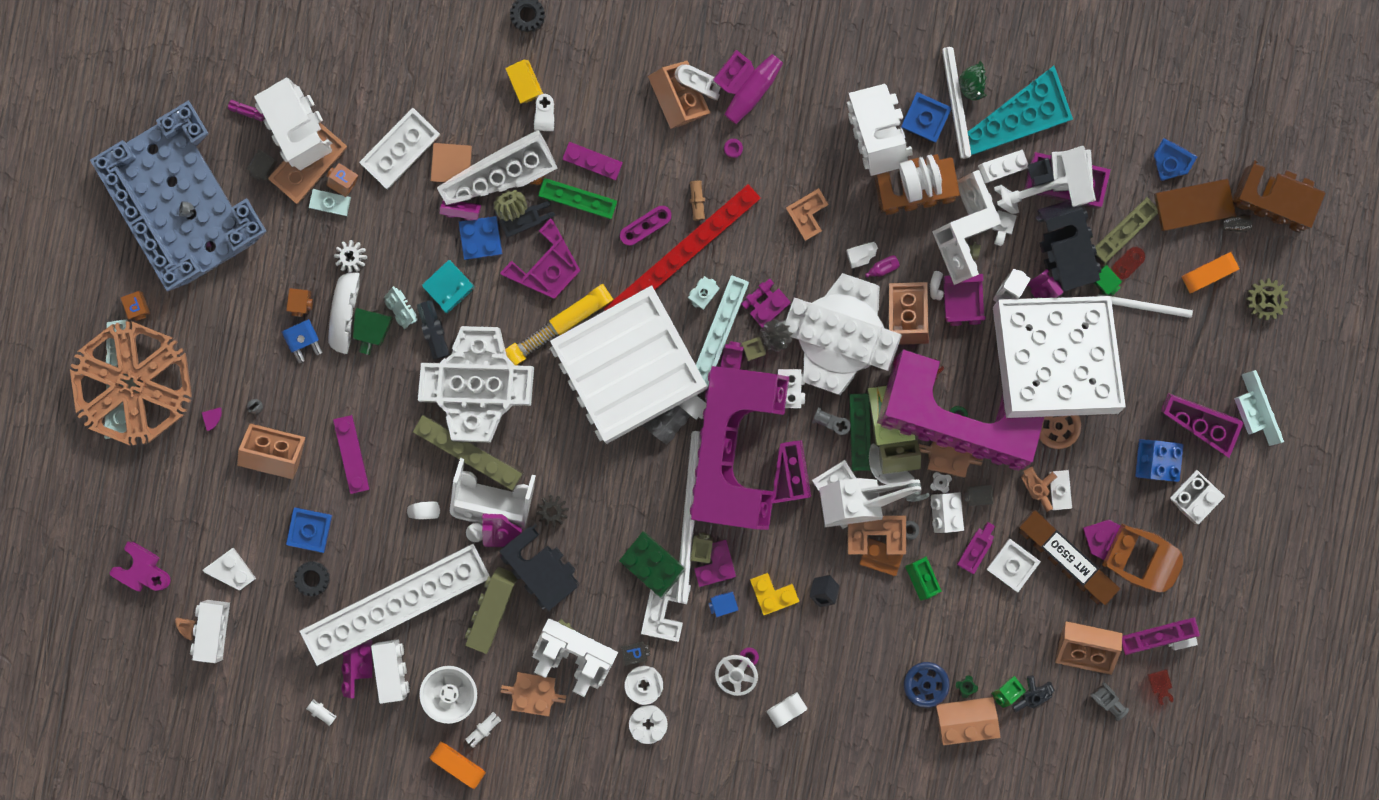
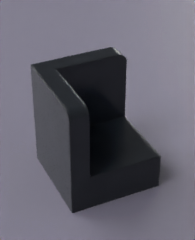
(1040, 172)
(824, 591)

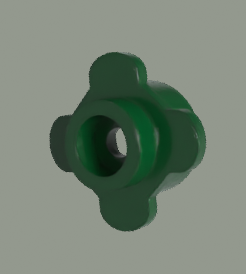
(965, 692)

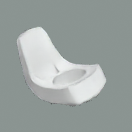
(424, 510)

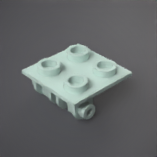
(404, 315)

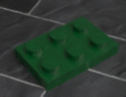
(652, 564)

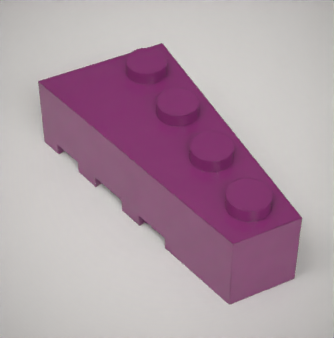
(1208, 424)

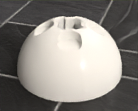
(439, 700)

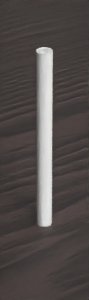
(1150, 306)

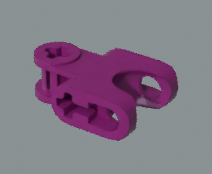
(142, 571)

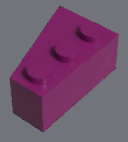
(791, 473)

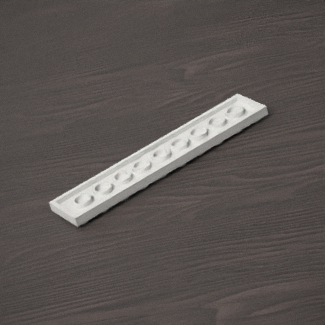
(394, 604)

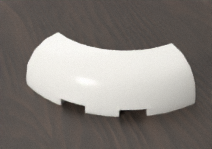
(341, 312)

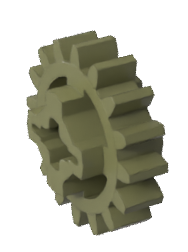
(1273, 304)

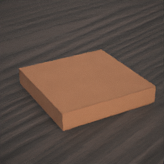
(449, 161)

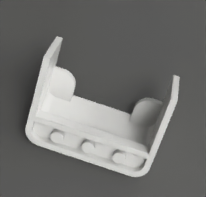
(473, 500)

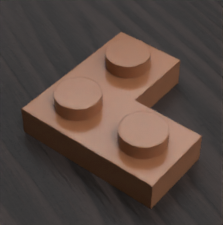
(803, 211)

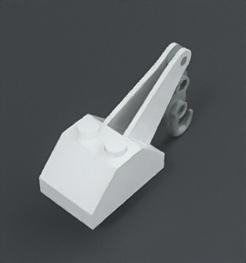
(860, 501)

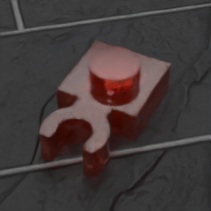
(1161, 683)

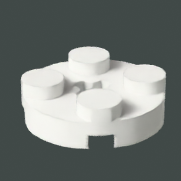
(639, 695)
(655, 732)

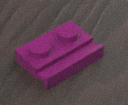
(1044, 286)

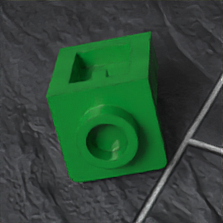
(1008, 692)

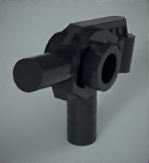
(1034, 696)

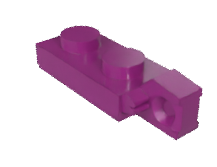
(976, 549)

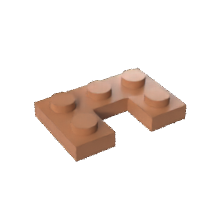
(892, 526)

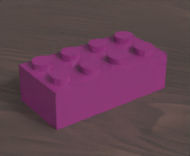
(1100, 181)

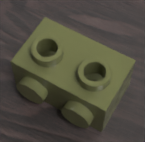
(899, 457)

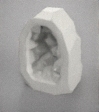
(861, 254)

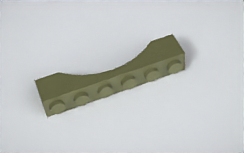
(470, 453)

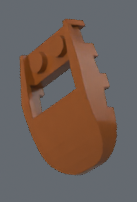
(1162, 569)

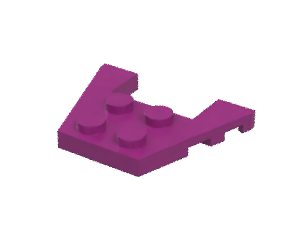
(552, 271)

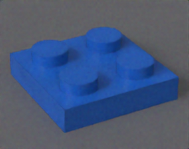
(926, 117)
(480, 238)
(309, 530)

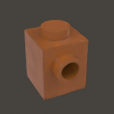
(299, 302)

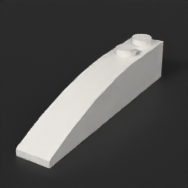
(507, 168)

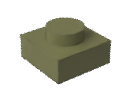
(753, 348)

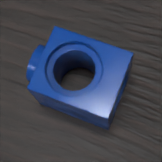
(723, 604)

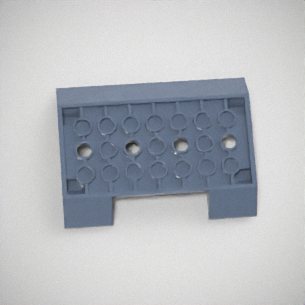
(152, 208)

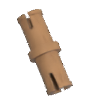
(697, 200)

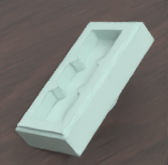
(329, 202)

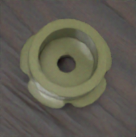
(975, 250)

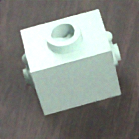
(697, 298)

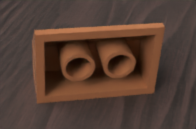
(677, 101)
(271, 451)
(1089, 648)
(967, 721)

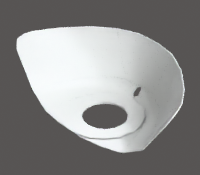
(890, 478)

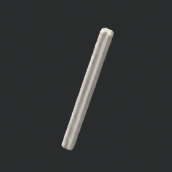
(956, 102)

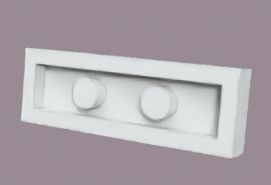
(1003, 166)

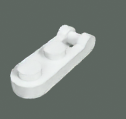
(697, 80)

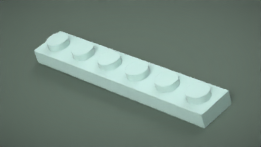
(721, 326)

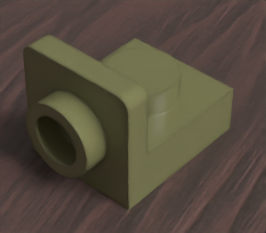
(702, 547)

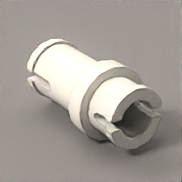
(322, 713)

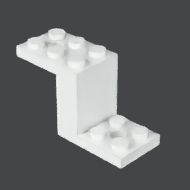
(953, 235)

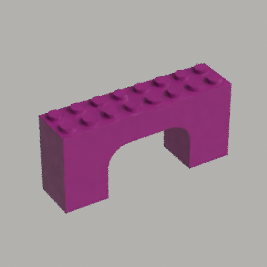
(912, 410)
(717, 492)

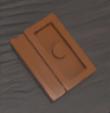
(878, 559)

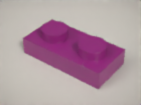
(461, 209)

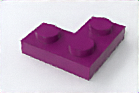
(719, 569)

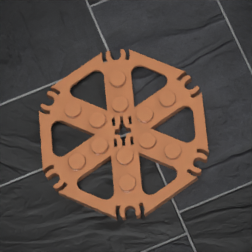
(116, 394)

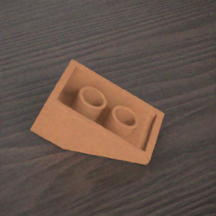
(909, 312)

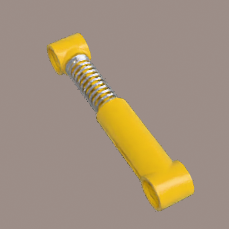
(561, 323)

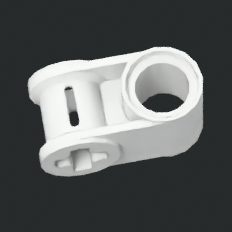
(544, 116)

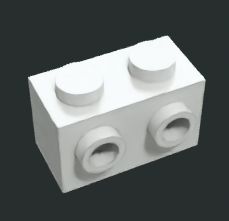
(794, 395)

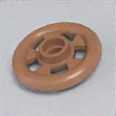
(1060, 442)

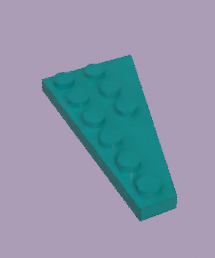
(1028, 112)

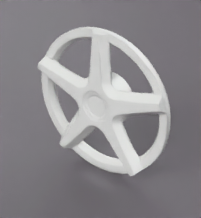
(736, 675)

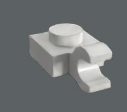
(1006, 227)

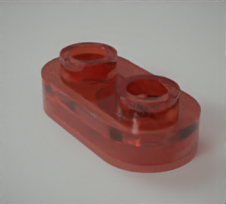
(1128, 262)

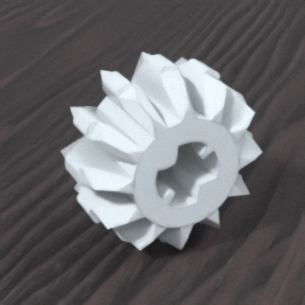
(344, 259)

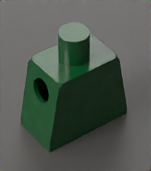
(370, 329)

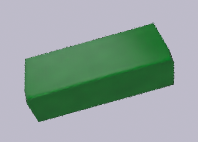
(923, 578)

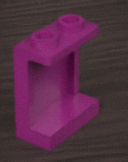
(964, 301)

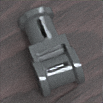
(830, 421)
(1107, 699)

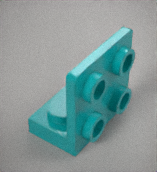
(448, 286)

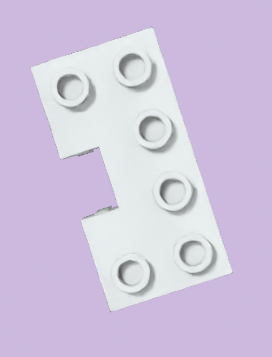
(559, 641)

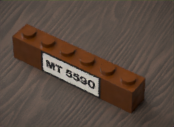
(1065, 554)

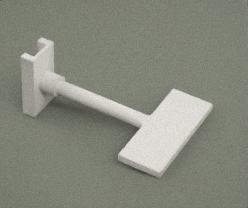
(1076, 177)

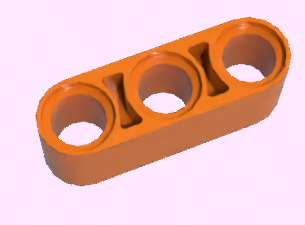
(1210, 272)
(457, 765)

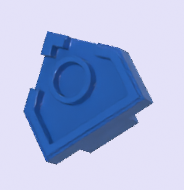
(1172, 160)

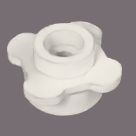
(944, 478)

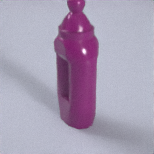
(883, 267)

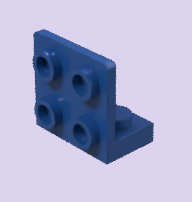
(1159, 460)

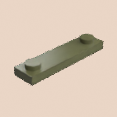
(1126, 230)

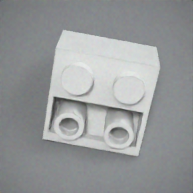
(1196, 497)

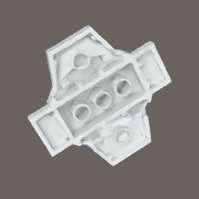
(842, 334)
(476, 384)

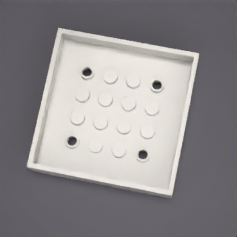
(1058, 357)

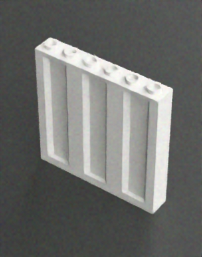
(628, 365)

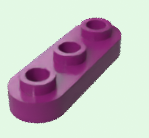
(636, 226)

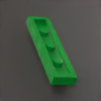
(577, 198)

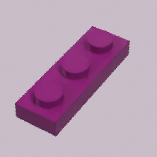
(592, 161)

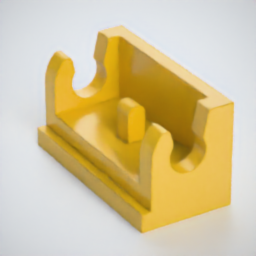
(524, 81)

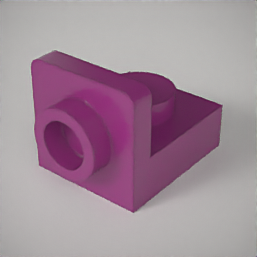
(732, 355)

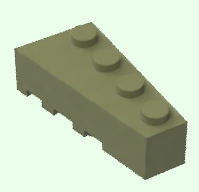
(491, 610)

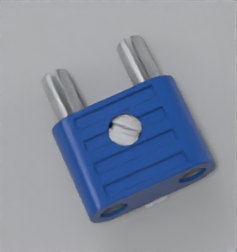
(301, 336)

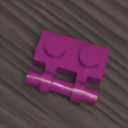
(770, 307)

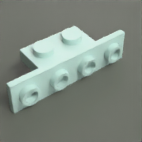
(1256, 409)

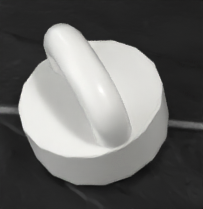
(474, 532)

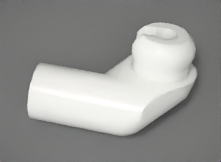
(934, 285)

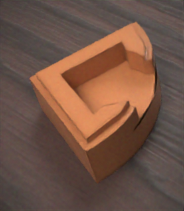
(185, 627)

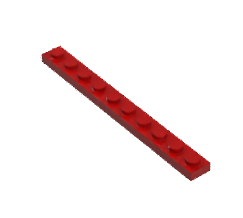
(692, 244)

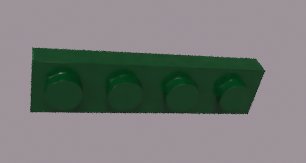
(860, 431)

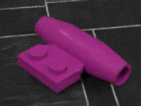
(745, 82)

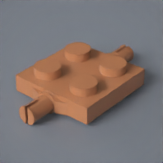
(948, 460)
(533, 694)

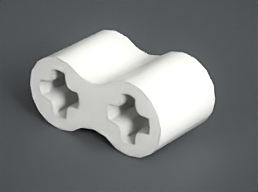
(786, 710)

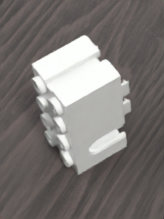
(293, 123)
(875, 128)

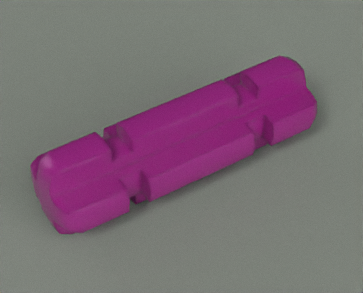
(245, 110)

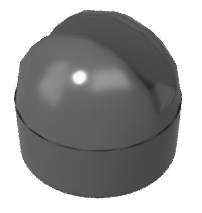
(184, 209)
(257, 409)

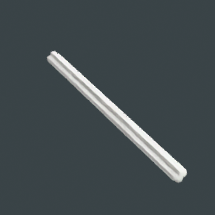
(688, 524)

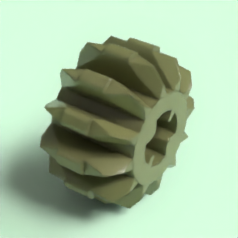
(510, 205)

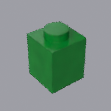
(1108, 281)

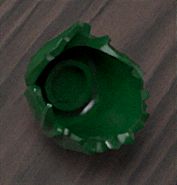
(973, 82)

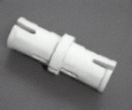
(483, 729)

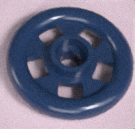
(922, 668)

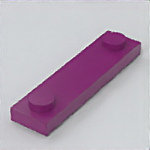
(351, 454)
(1160, 636)

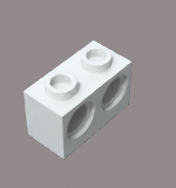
(1012, 286)

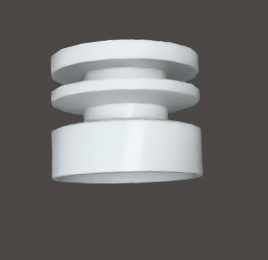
(920, 178)

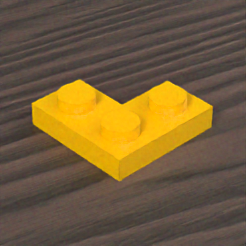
(770, 599)

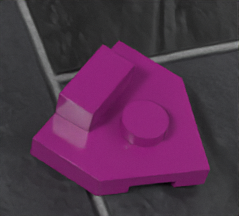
(498, 530)
(1100, 537)

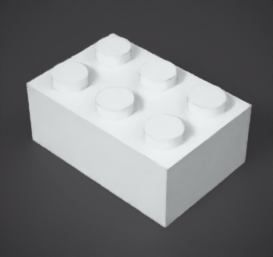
(210, 631)
(390, 671)

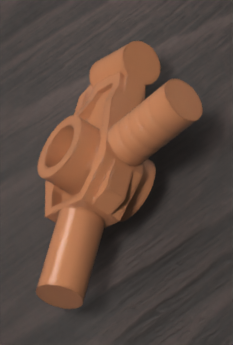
(1037, 487)

